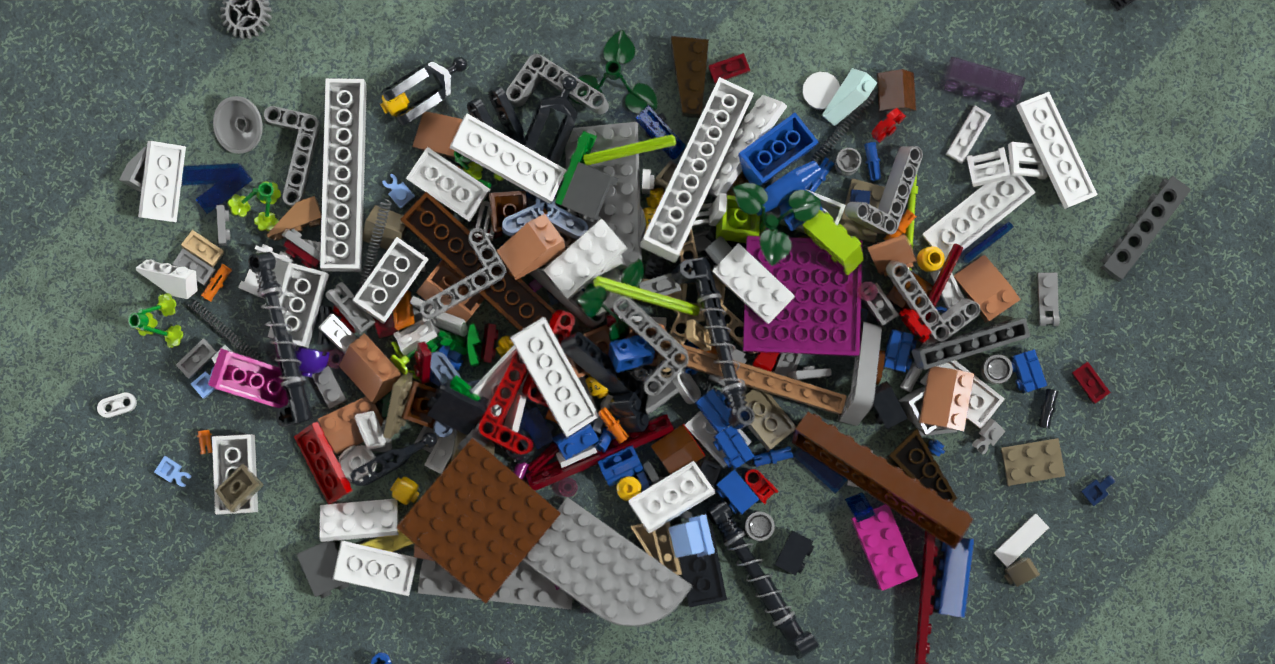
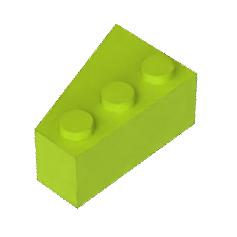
(835, 241)

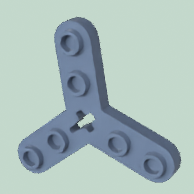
(558, 217)
(444, 370)

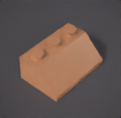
(443, 278)
(369, 368)
(946, 398)
(341, 426)

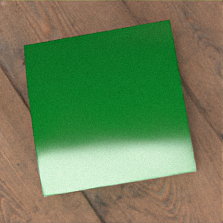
(472, 342)

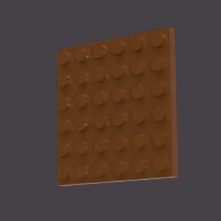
(478, 520)

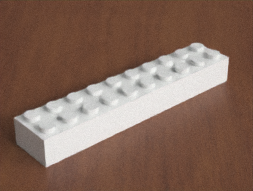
(696, 170)
(343, 175)

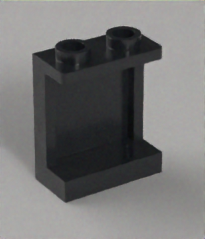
(456, 409)

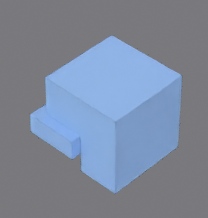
(692, 537)

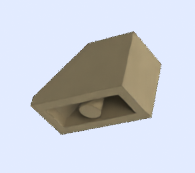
(1020, 572)

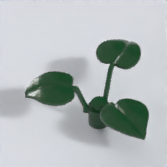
(622, 50)
(775, 245)
(593, 300)

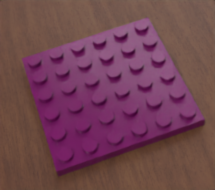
(820, 316)

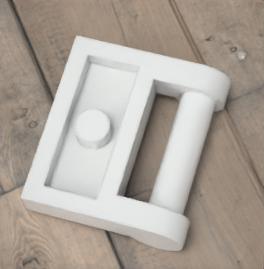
(1025, 154)
(990, 171)
(419, 332)

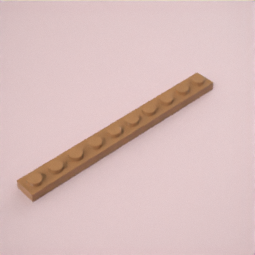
(764, 380)

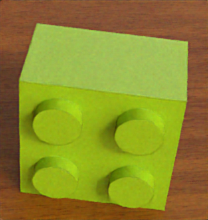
(736, 224)

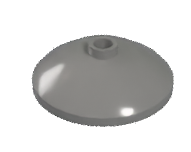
(230, 127)

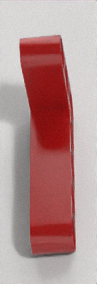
(564, 332)
(505, 404)

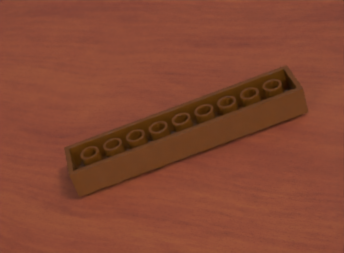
(450, 242)
(882, 480)

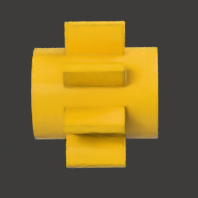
(655, 197)
(505, 345)

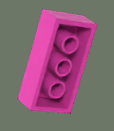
(248, 378)
(885, 548)

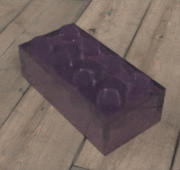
(982, 81)

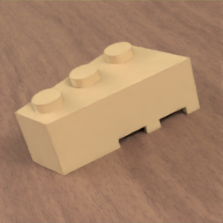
(658, 545)

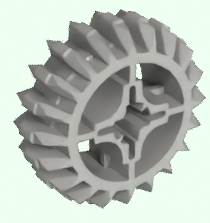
(249, 5)

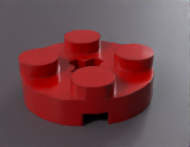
(888, 125)
(915, 327)

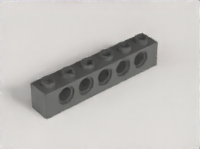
(1177, 192)
(971, 343)

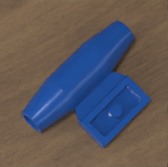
(781, 190)

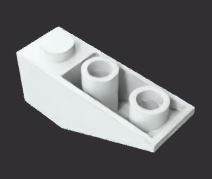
(172, 279)

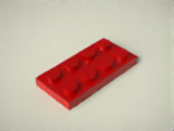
(323, 463)

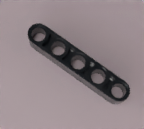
(598, 364)

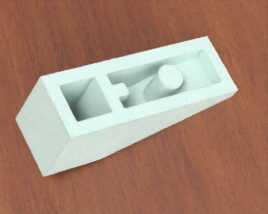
(849, 96)

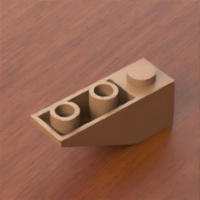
(300, 215)

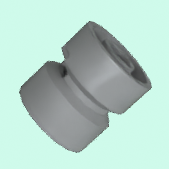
(847, 161)

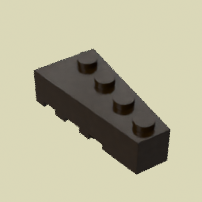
(690, 70)
(917, 462)

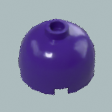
(311, 361)

